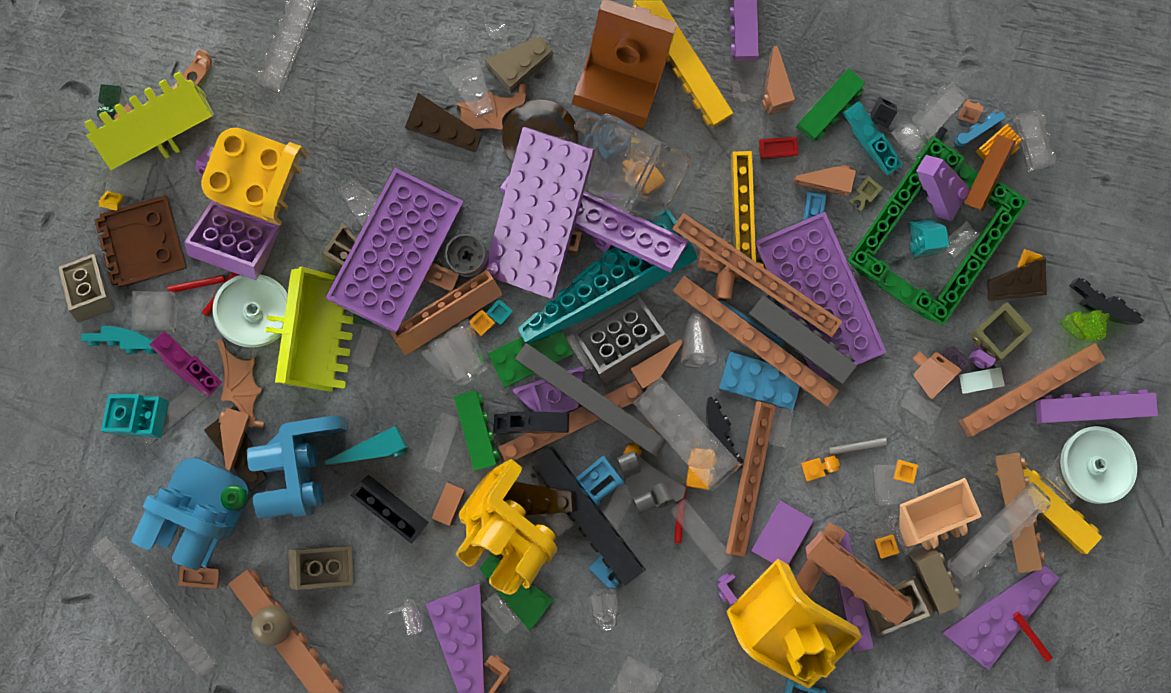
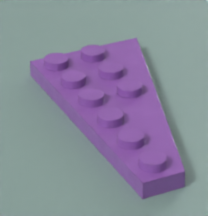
(992, 625)
(459, 631)

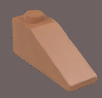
(833, 179)
(652, 368)
(233, 429)

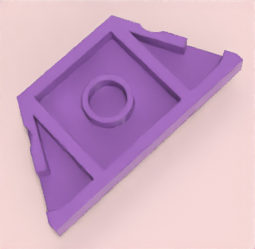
(544, 397)

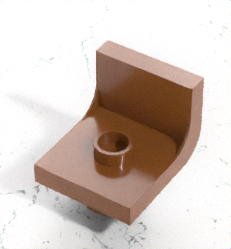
(624, 62)

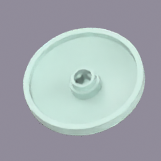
(243, 307)
(1098, 465)

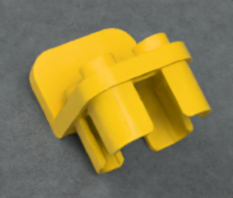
(251, 173)
(504, 530)

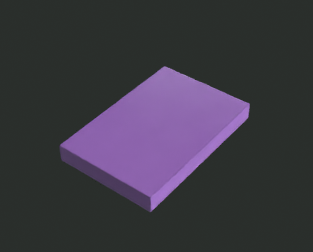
(782, 534)

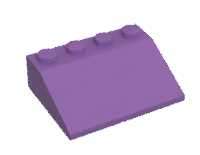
(232, 240)

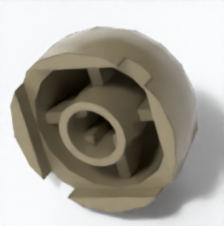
(271, 625)

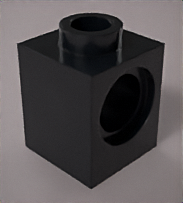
(884, 112)

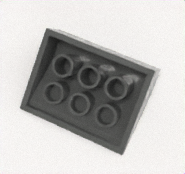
(621, 339)

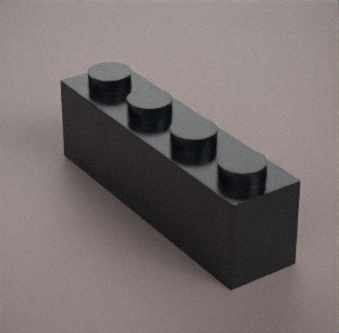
(389, 508)

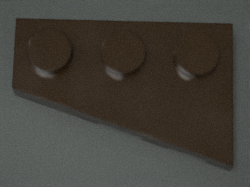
(1020, 282)

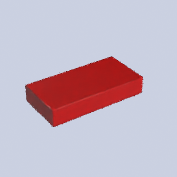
(778, 147)

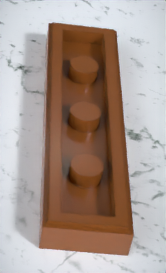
(990, 172)

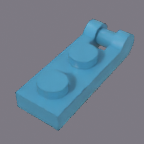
(978, 129)

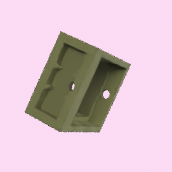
(1012, 319)

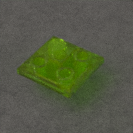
(1088, 326)

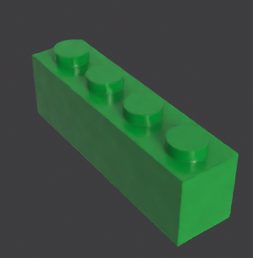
(830, 105)
(476, 431)

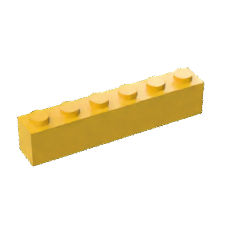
(743, 203)
(1064, 519)

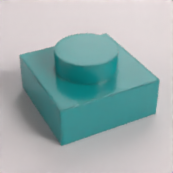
(499, 312)

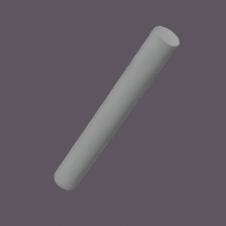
(857, 446)

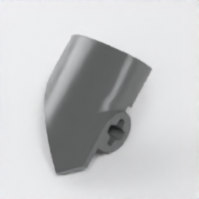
(648, 485)

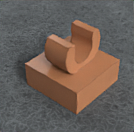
(970, 112)

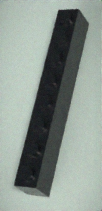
(589, 517)

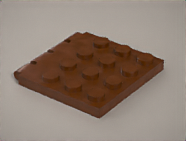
(140, 242)

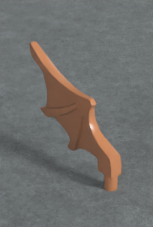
(501, 107)
(240, 384)

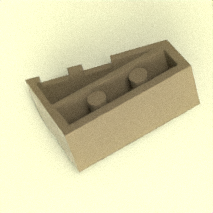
(339, 247)

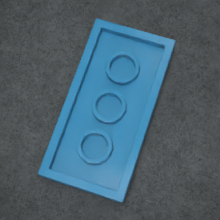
(758, 381)

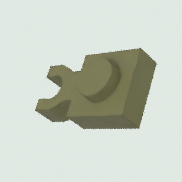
(866, 192)

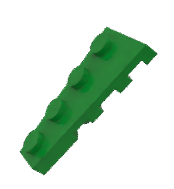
(526, 603)

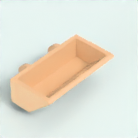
(937, 513)

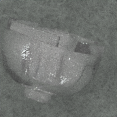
(911, 139)

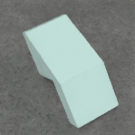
(981, 380)

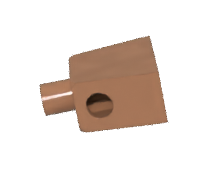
(934, 372)

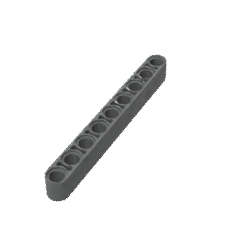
(590, 399)

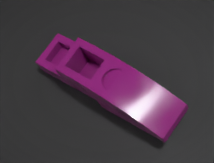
(184, 365)

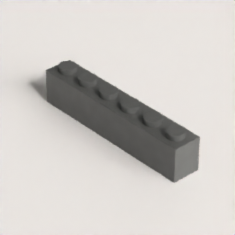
(803, 340)

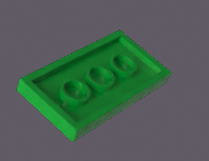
(511, 371)

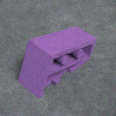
(943, 187)

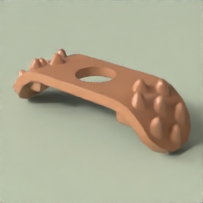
(200, 65)

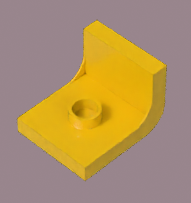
(788, 629)

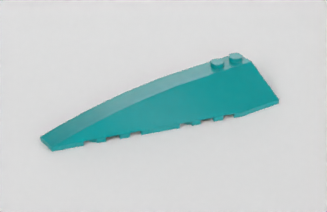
(601, 286)

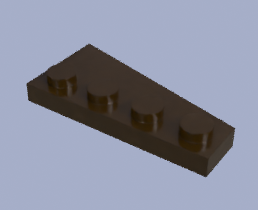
(439, 124)
(252, 478)
(540, 499)

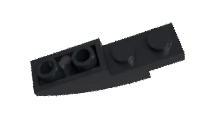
(1096, 301)
(531, 422)
(719, 425)

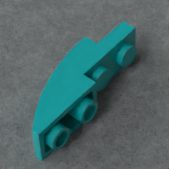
(871, 139)
(129, 340)

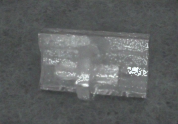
(961, 239)

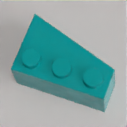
(927, 237)

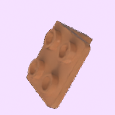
(497, 665)

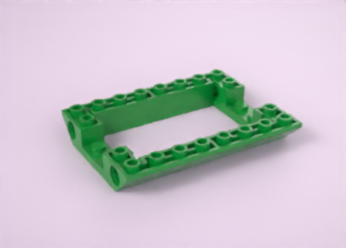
(938, 310)

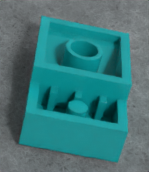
(134, 415)

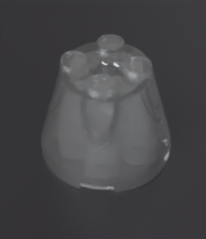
(456, 354)

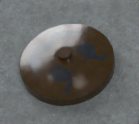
(540, 116)

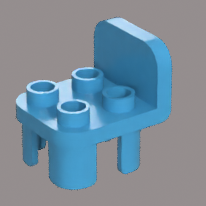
(295, 456)
(194, 503)

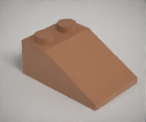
(777, 90)

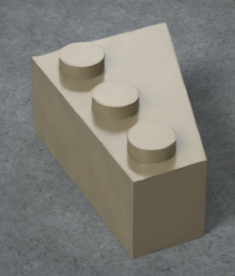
(520, 62)
(936, 579)

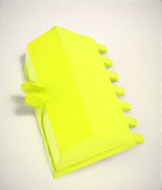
(149, 123)
(311, 333)

